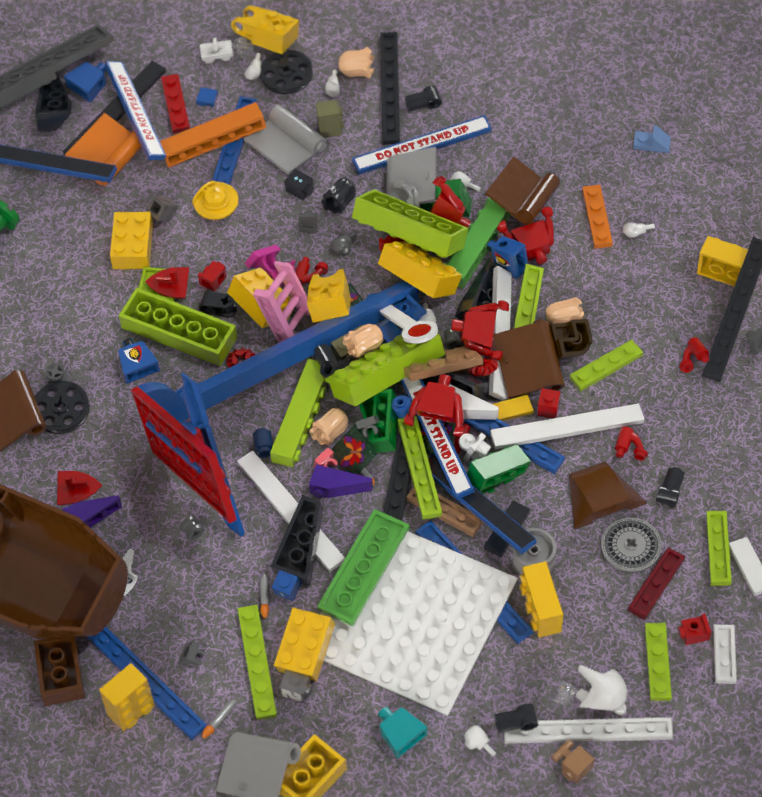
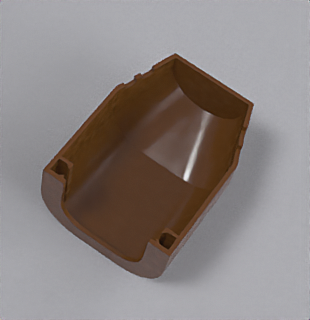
(55, 571)

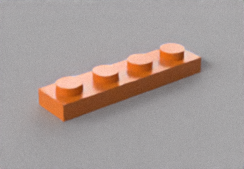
(597, 216)

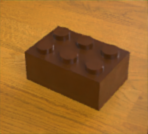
(59, 670)

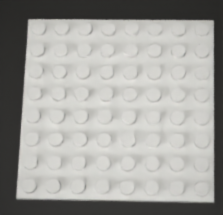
(423, 623)

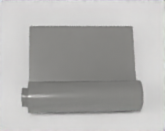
(286, 140)
(416, 170)
(255, 765)

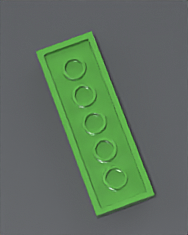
(363, 567)

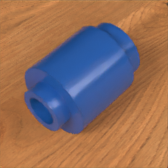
(401, 406)

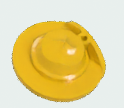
(215, 200)

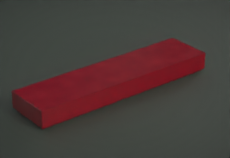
(656, 583)

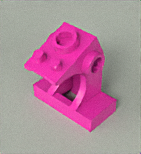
(265, 259)

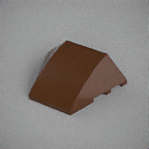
(600, 492)

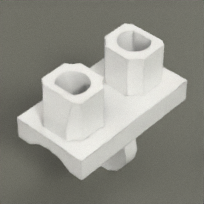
(216, 51)
(474, 448)

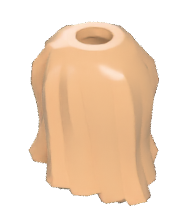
(357, 63)
(564, 311)
(363, 340)
(329, 426)

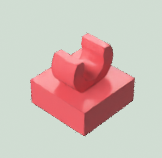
(325, 459)

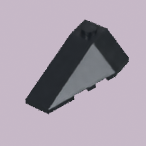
(52, 106)
(479, 292)
(469, 383)

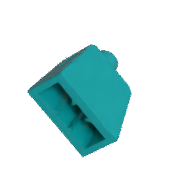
(401, 730)

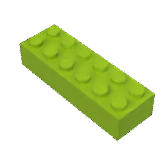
(410, 223)
(178, 326)
(381, 368)

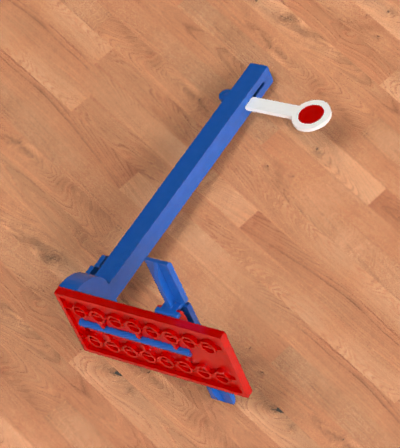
(190, 446)

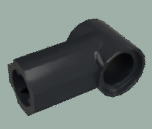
(427, 98)
(326, 360)
(670, 490)
(521, 718)

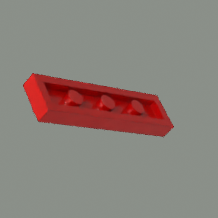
(175, 103)

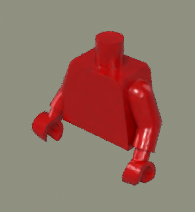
(448, 204)
(536, 236)
(478, 328)
(438, 402)

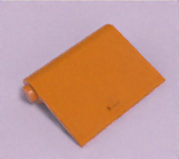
(106, 143)

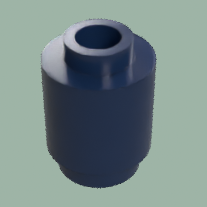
(262, 442)

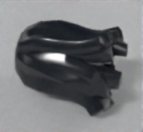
(339, 196)

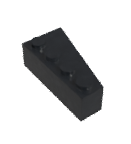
(300, 541)

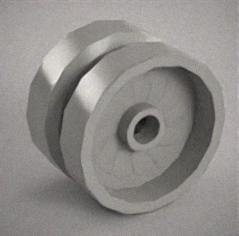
(542, 551)

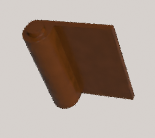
(522, 191)
(529, 359)
(18, 409)

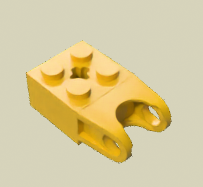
(267, 28)
(328, 297)

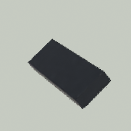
(495, 543)

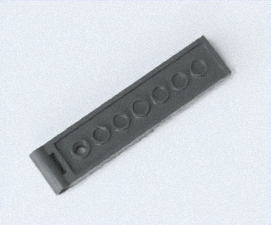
(42, 68)

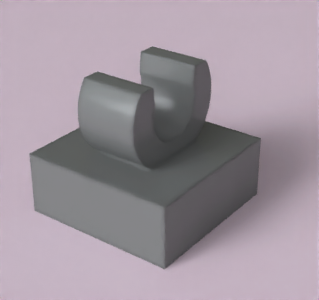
(308, 221)
(755, 340)
(368, 423)
(189, 654)

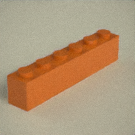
(213, 134)

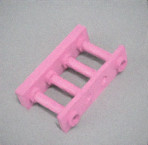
(271, 307)

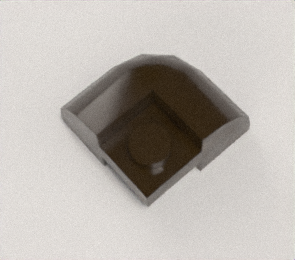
(571, 338)

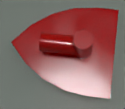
(170, 282)
(75, 487)

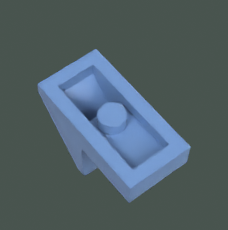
(655, 141)

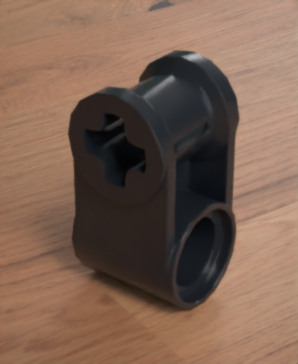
(215, 304)

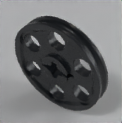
(288, 77)
(69, 404)

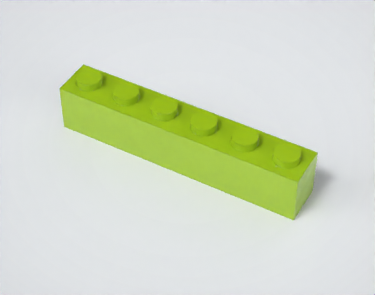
(299, 416)

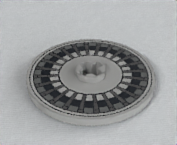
(631, 559)

